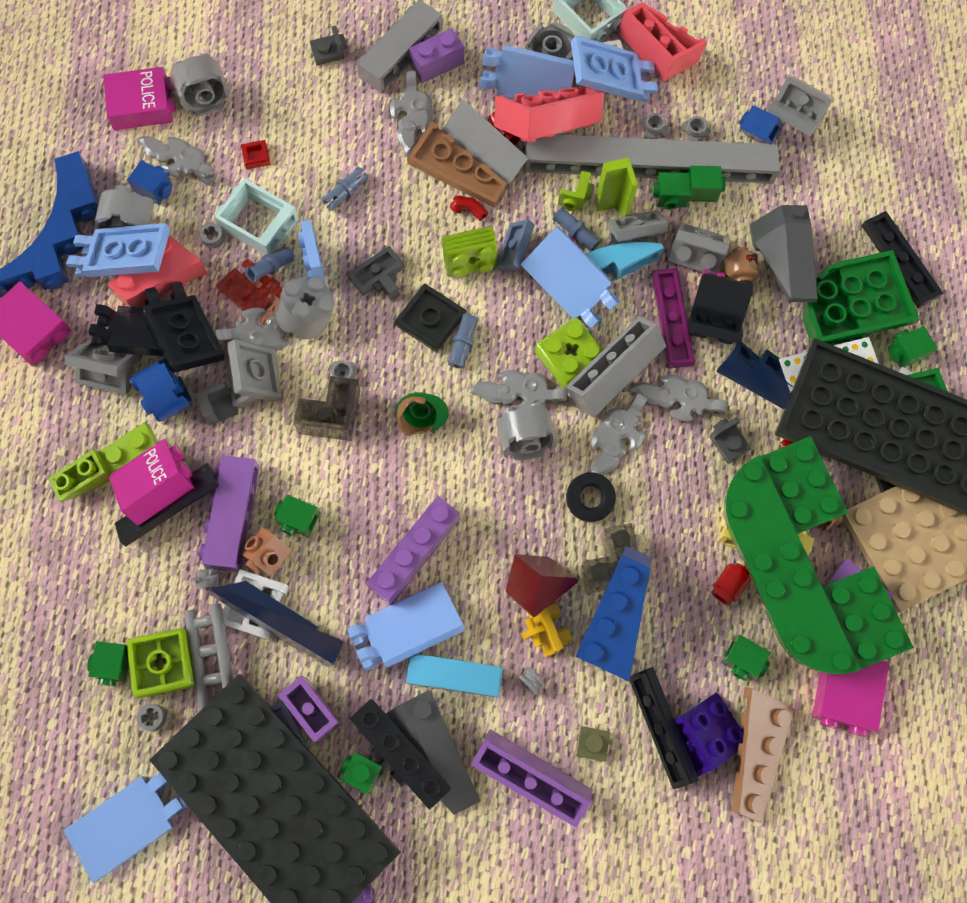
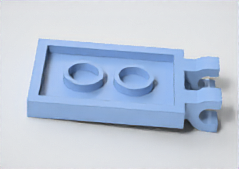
(611, 69)
(525, 72)
(120, 250)
(570, 277)
(406, 627)
(123, 826)

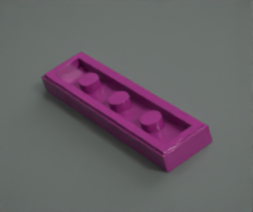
(672, 318)

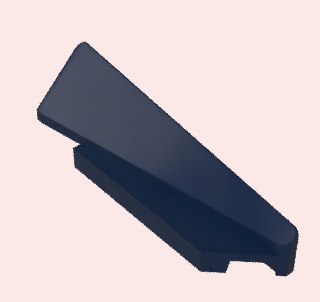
(758, 374)
(279, 620)

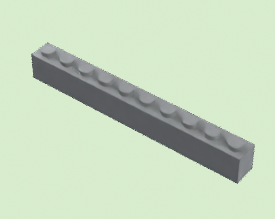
(650, 156)

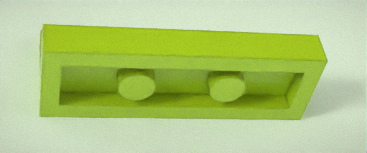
(616, 187)

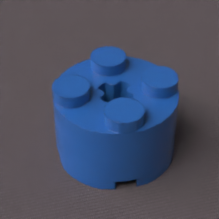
(162, 391)

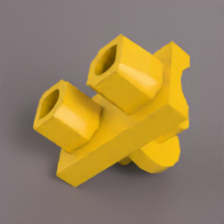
(544, 633)

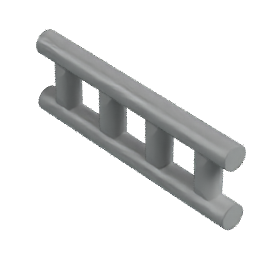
(198, 652)

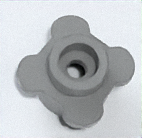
(654, 119)
(699, 123)
(338, 367)
(206, 578)

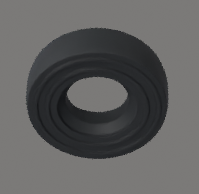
(607, 491)

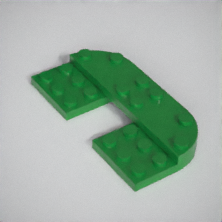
(860, 300)
(819, 627)

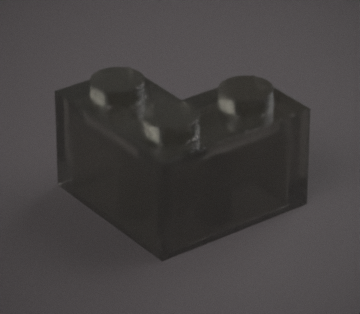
(330, 418)
(597, 572)

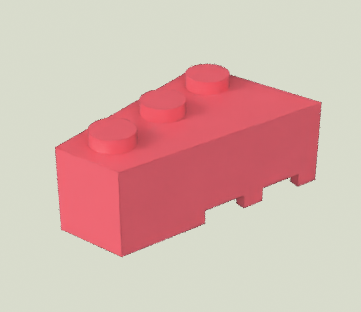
(660, 41)
(176, 266)

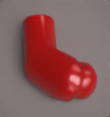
(468, 203)

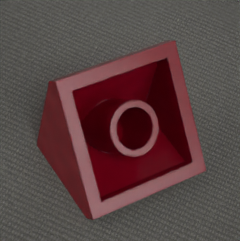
(537, 582)

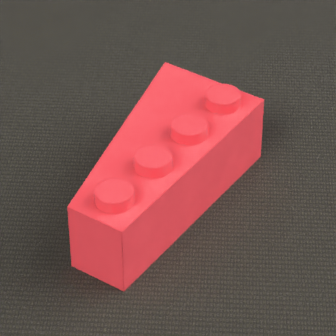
(548, 112)

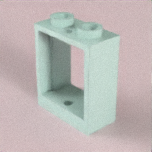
(613, 8)
(276, 231)

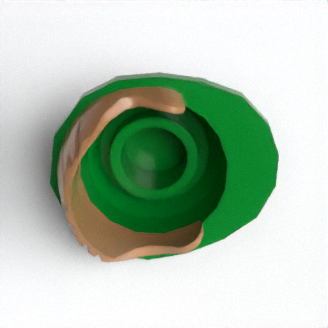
(420, 413)

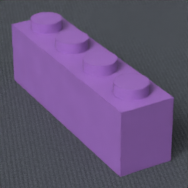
(230, 514)
(413, 550)
(533, 778)

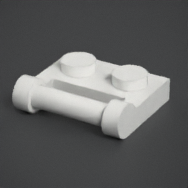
(239, 622)

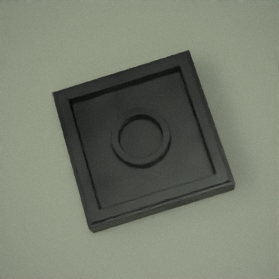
(430, 317)

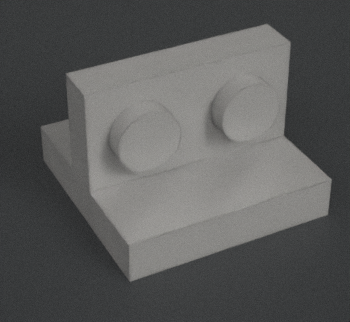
(800, 105)
(698, 248)
(101, 368)
(252, 373)

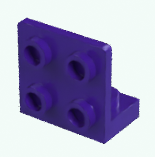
(709, 734)

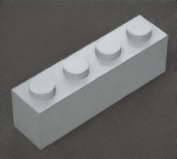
(391, 52)
(616, 366)

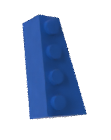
(617, 619)

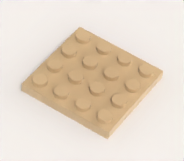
(911, 544)

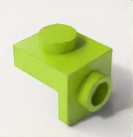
(575, 200)

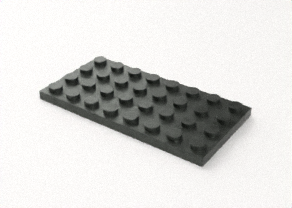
(880, 423)
(273, 802)

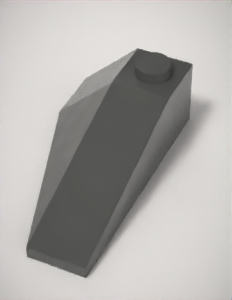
(787, 248)
(426, 730)

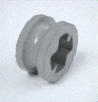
(217, 241)
(531, 680)
(145, 711)

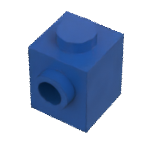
(760, 125)
(150, 182)

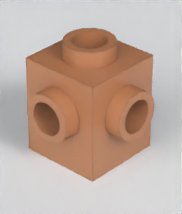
(265, 552)

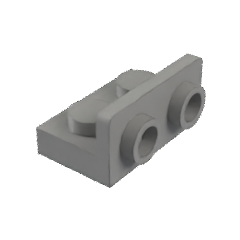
(637, 227)

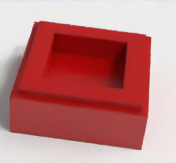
(255, 154)

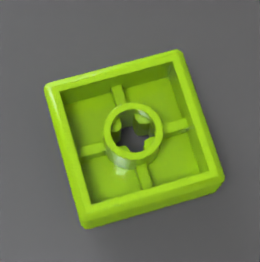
(470, 251)
(568, 337)
(146, 652)

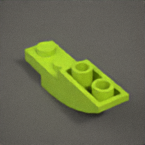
(95, 466)

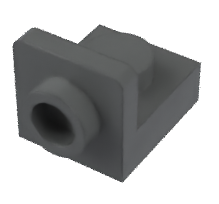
(328, 48)
(729, 440)

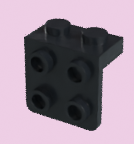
(720, 308)

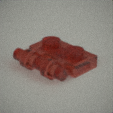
(246, 294)

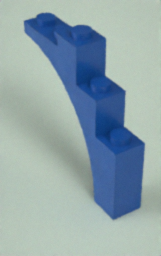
(43, 259)

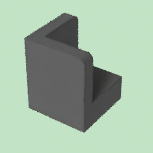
(216, 403)

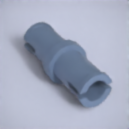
(345, 188)
(576, 229)
(269, 264)
(463, 341)

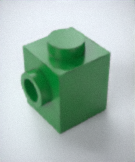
(706, 183)
(671, 190)
(911, 347)
(296, 516)
(746, 659)
(108, 663)
(360, 772)

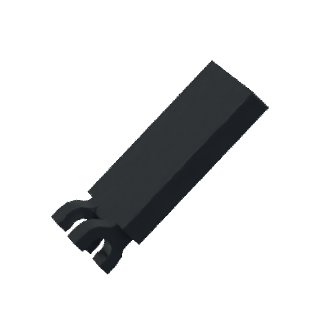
(181, 330)
(126, 331)

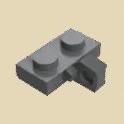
(378, 273)

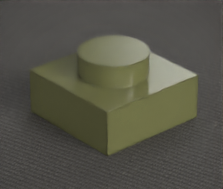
(593, 743)

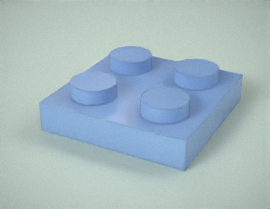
(310, 250)

